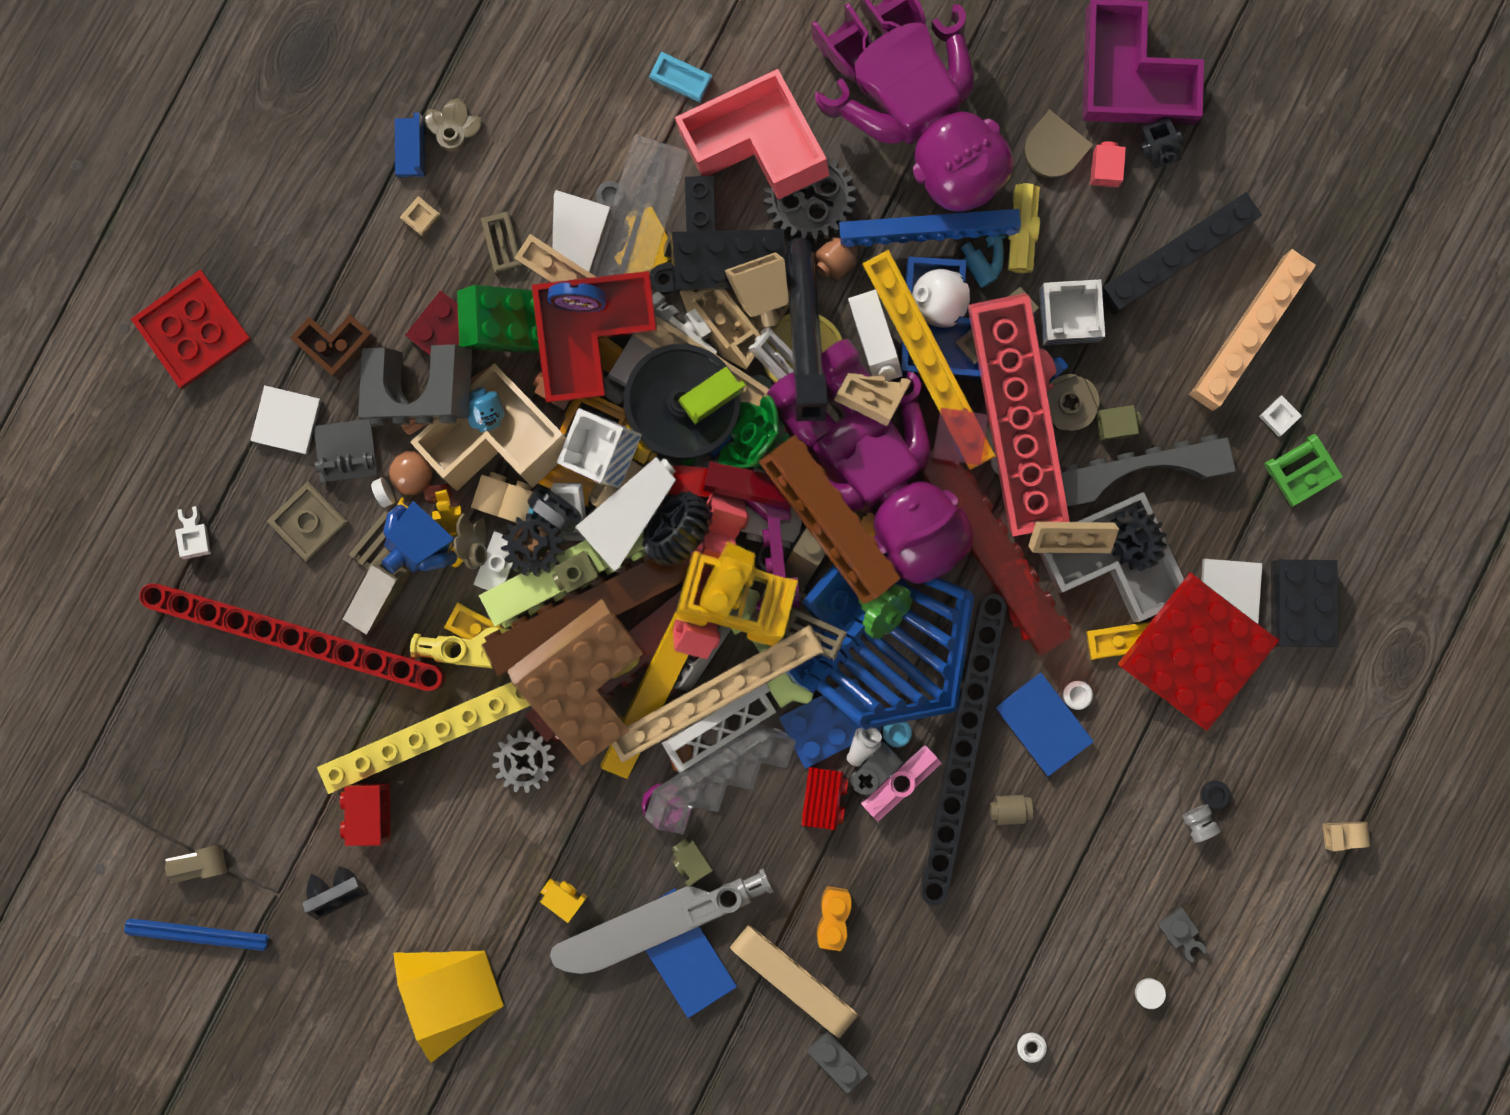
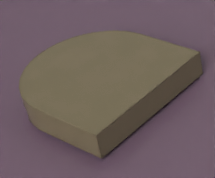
(1054, 147)

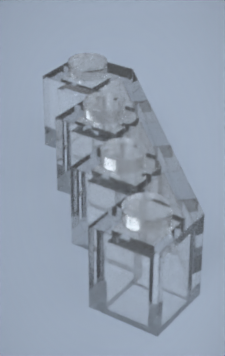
(707, 780)

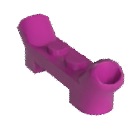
(772, 538)

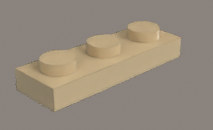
(1073, 537)

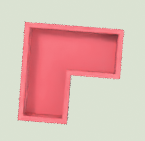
(759, 122)

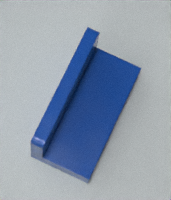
(410, 146)

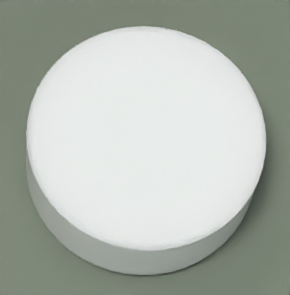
(383, 492)
(1077, 695)
(1150, 993)

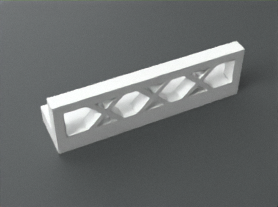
(696, 729)

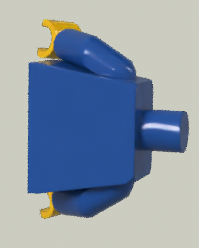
(416, 541)

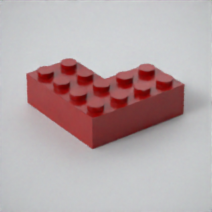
(572, 339)

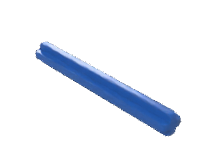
(196, 934)

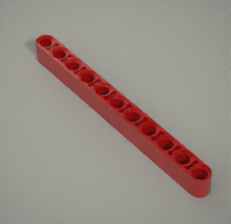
(279, 636)

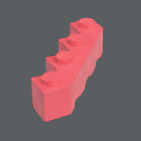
(728, 519)

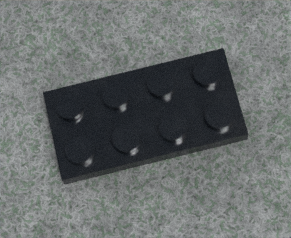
(703, 256)

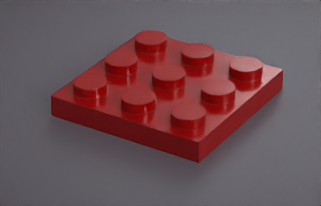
(191, 329)

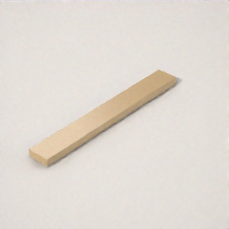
(718, 692)

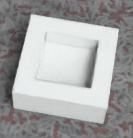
(1280, 416)

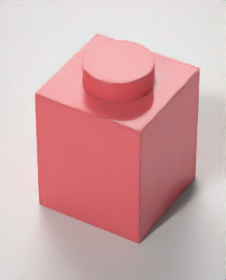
(1107, 165)

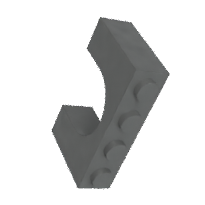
(443, 399)

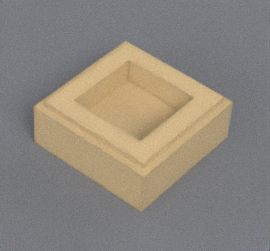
(420, 216)

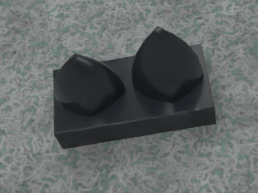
(323, 900)

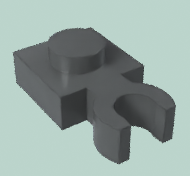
(1180, 931)

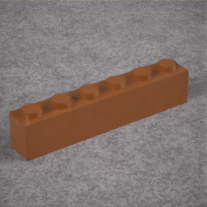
(830, 519)

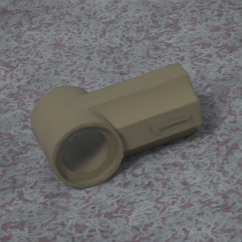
(202, 863)

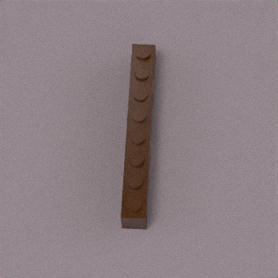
(620, 594)

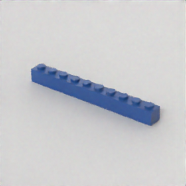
(930, 227)

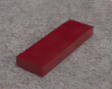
(743, 484)

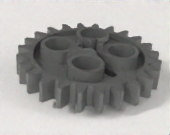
(799, 219)

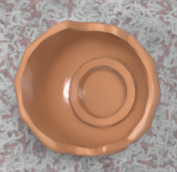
(410, 472)

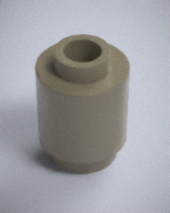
(1011, 809)

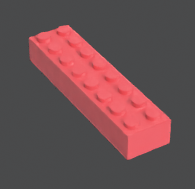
(1018, 412)

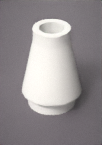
(863, 745)

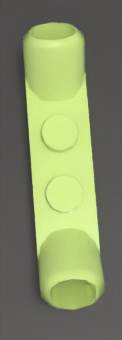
(782, 687)

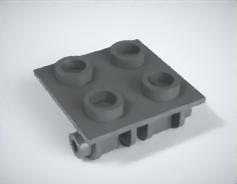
(345, 450)

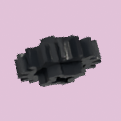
(1138, 538)
(534, 557)

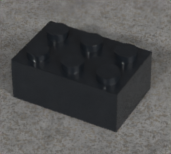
(1304, 603)

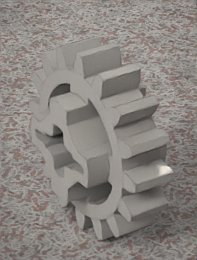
(532, 750)

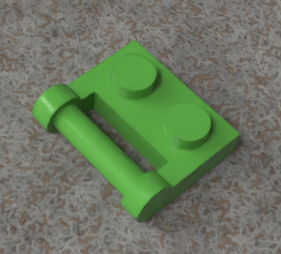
(1308, 478)

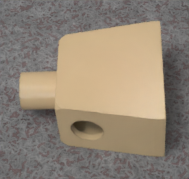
(761, 287)

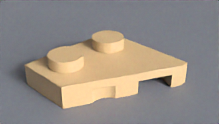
(872, 396)

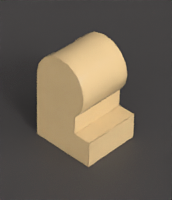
(1346, 835)

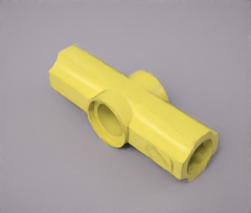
(1023, 243)

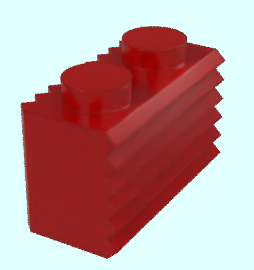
(823, 798)

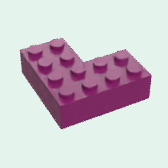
(1127, 84)

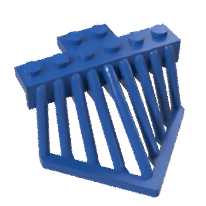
(839, 606)

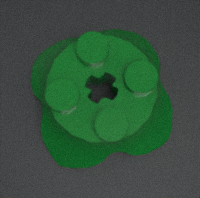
(754, 435)

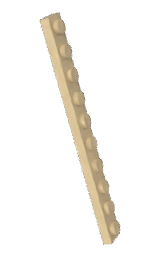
(557, 267)

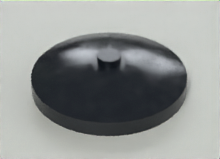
(654, 407)

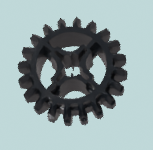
(677, 529)

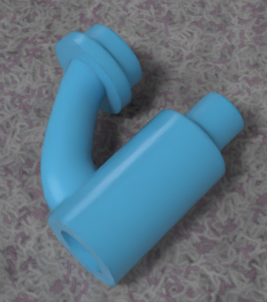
(978, 265)

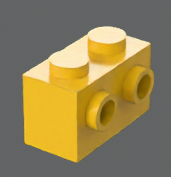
(727, 579)

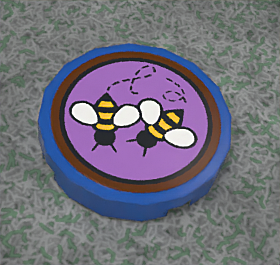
(581, 299)

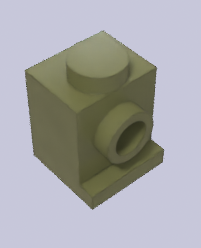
(586, 570)
(691, 861)

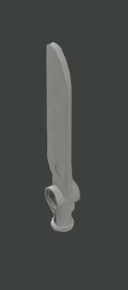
(652, 925)

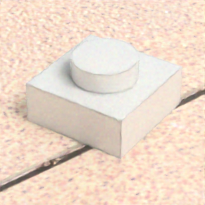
(696, 324)

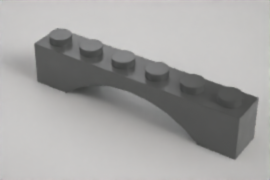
(1201, 460)

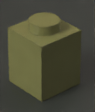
(1118, 423)

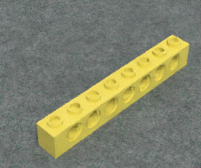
(421, 737)

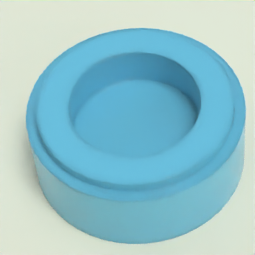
(897, 734)

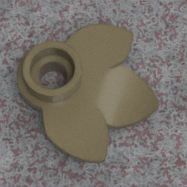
(452, 120)
(471, 542)

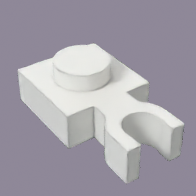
(193, 538)

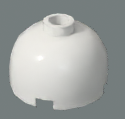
(941, 297)

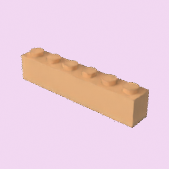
(1252, 330)

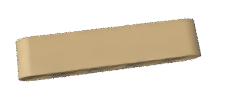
(794, 981)

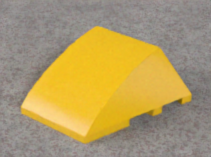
(446, 995)

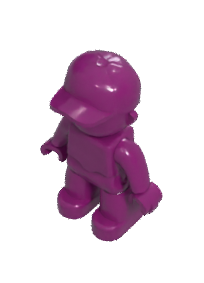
(917, 99)
(876, 467)

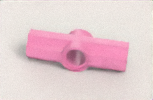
(915, 769)

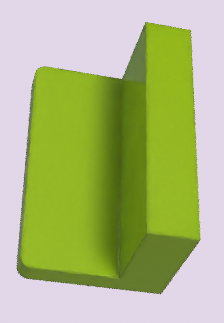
(711, 395)

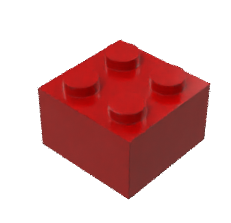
(366, 814)

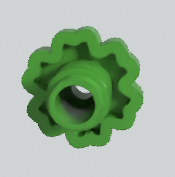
(886, 611)

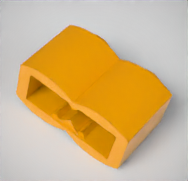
(832, 926)

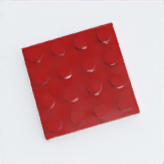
(1198, 651)

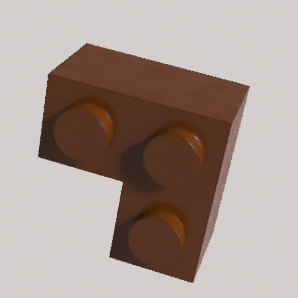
(334, 351)

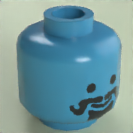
(485, 410)

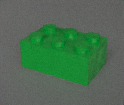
(497, 319)

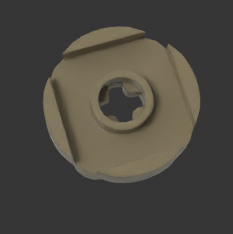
(1085, 409)

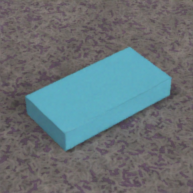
(680, 77)

